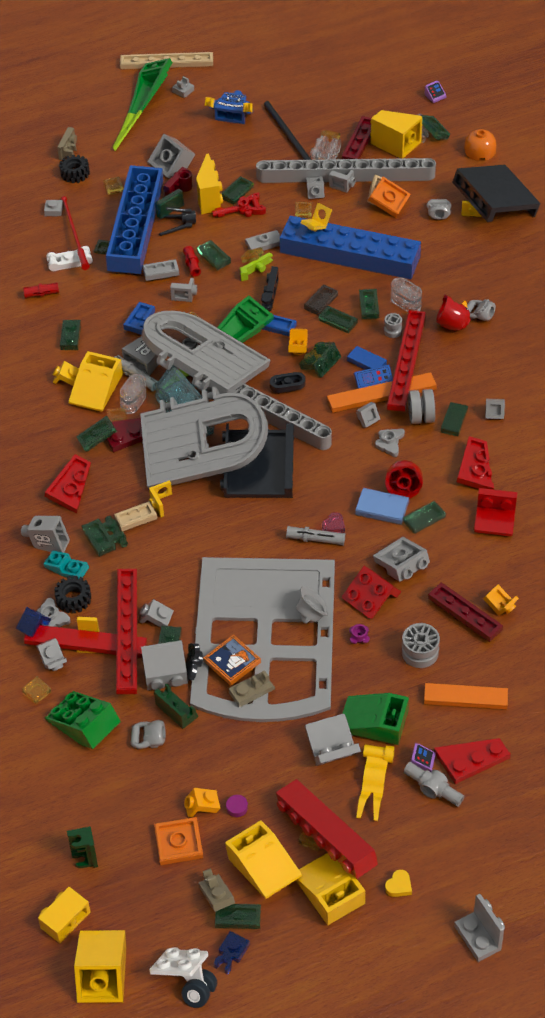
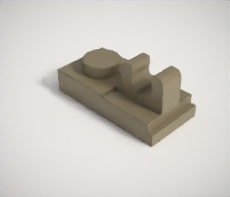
(67, 144)
(251, 689)
(215, 891)

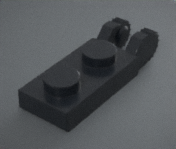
(270, 289)

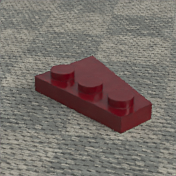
(128, 433)

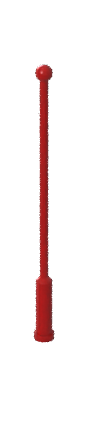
(84, 264)

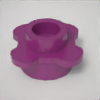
(359, 629)

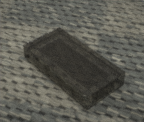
(321, 300)

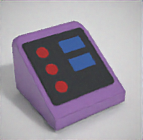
(434, 92)
(423, 757)

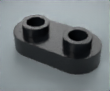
(287, 382)

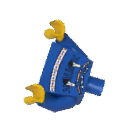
(230, 107)

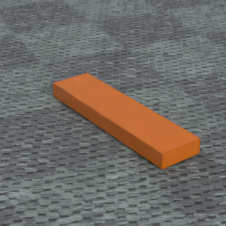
(466, 696)

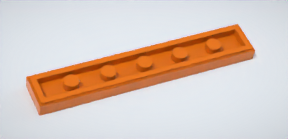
(375, 393)

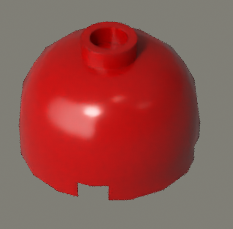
(404, 479)

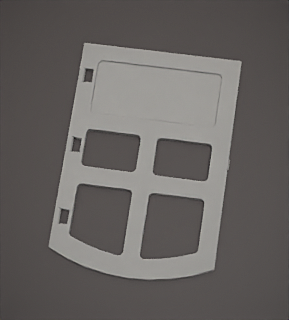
(264, 593)

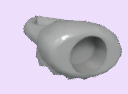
(439, 208)
(484, 310)
(153, 734)

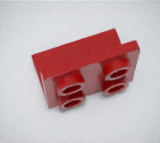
(495, 512)
(369, 592)

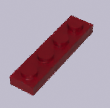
(358, 139)
(465, 612)

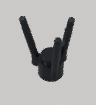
(188, 217)

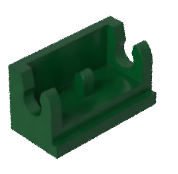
(175, 707)
(82, 845)

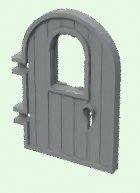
(217, 359)
(183, 435)

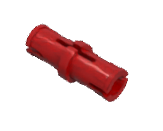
(192, 261)
(41, 290)

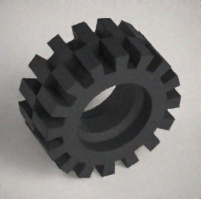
(80, 173)
(74, 603)

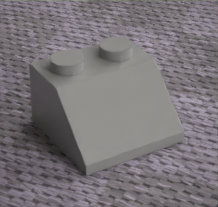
(170, 155)
(164, 665)

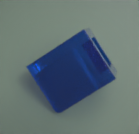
(31, 620)

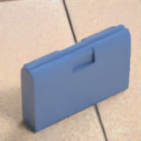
(382, 506)

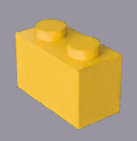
(64, 914)

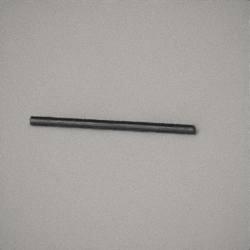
(286, 130)

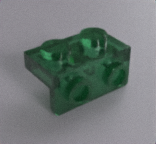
(321, 358)

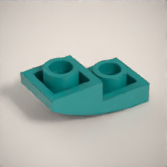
(65, 566)

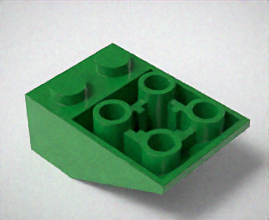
(377, 716)
(84, 718)

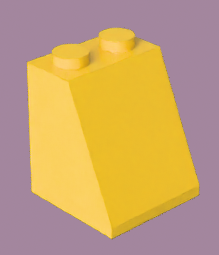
(396, 132)
(100, 966)

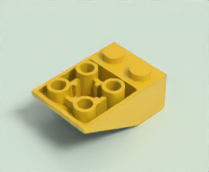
(208, 187)
(96, 381)
(262, 859)
(331, 888)

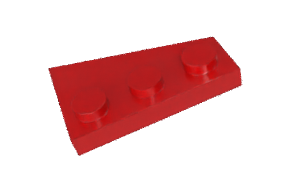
(475, 465)
(70, 484)
(471, 758)

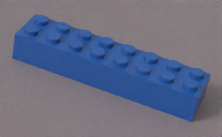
(134, 220)
(352, 248)

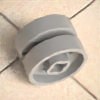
(421, 406)
(420, 645)

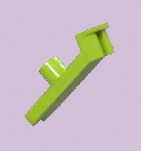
(259, 264)

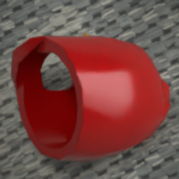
(453, 315)

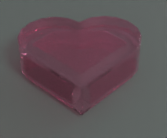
(334, 523)

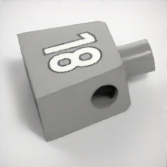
(141, 356)
(47, 533)

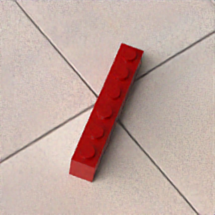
(326, 829)

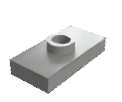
(265, 241)
(160, 270)

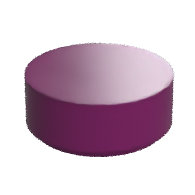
(237, 805)

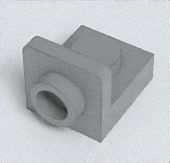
(341, 181)
(315, 187)
(183, 292)
(51, 654)

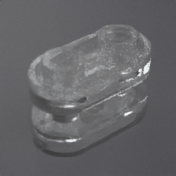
(321, 146)
(406, 294)
(133, 393)

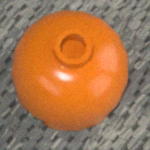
(480, 144)

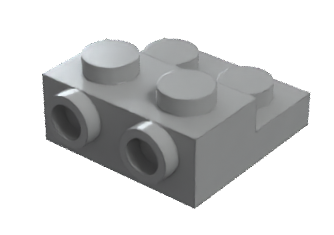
(402, 558)

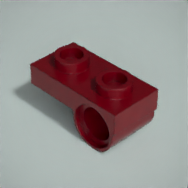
(181, 180)

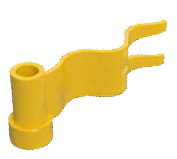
(374, 776)

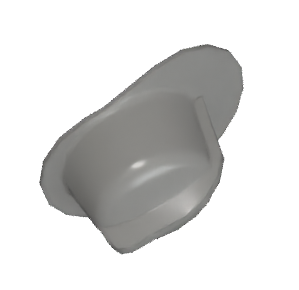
(311, 605)

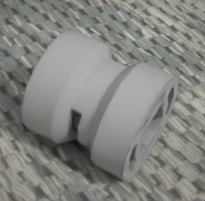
(393, 325)

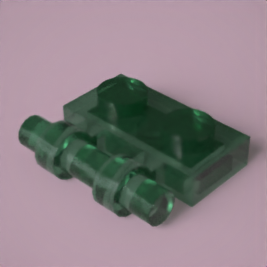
(100, 539)

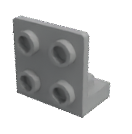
(331, 739)
(481, 929)

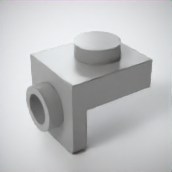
(156, 613)

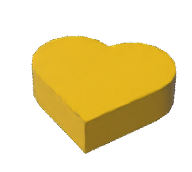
(399, 884)

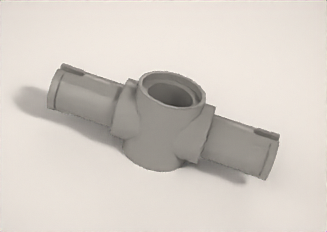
(433, 784)

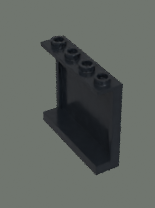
(494, 190)
(269, 473)

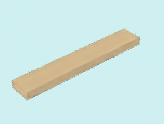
(179, 59)

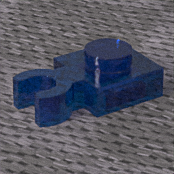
(231, 949)

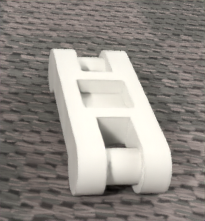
(67, 259)

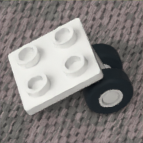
(188, 964)

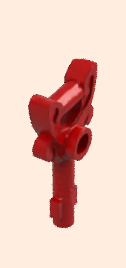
(243, 207)

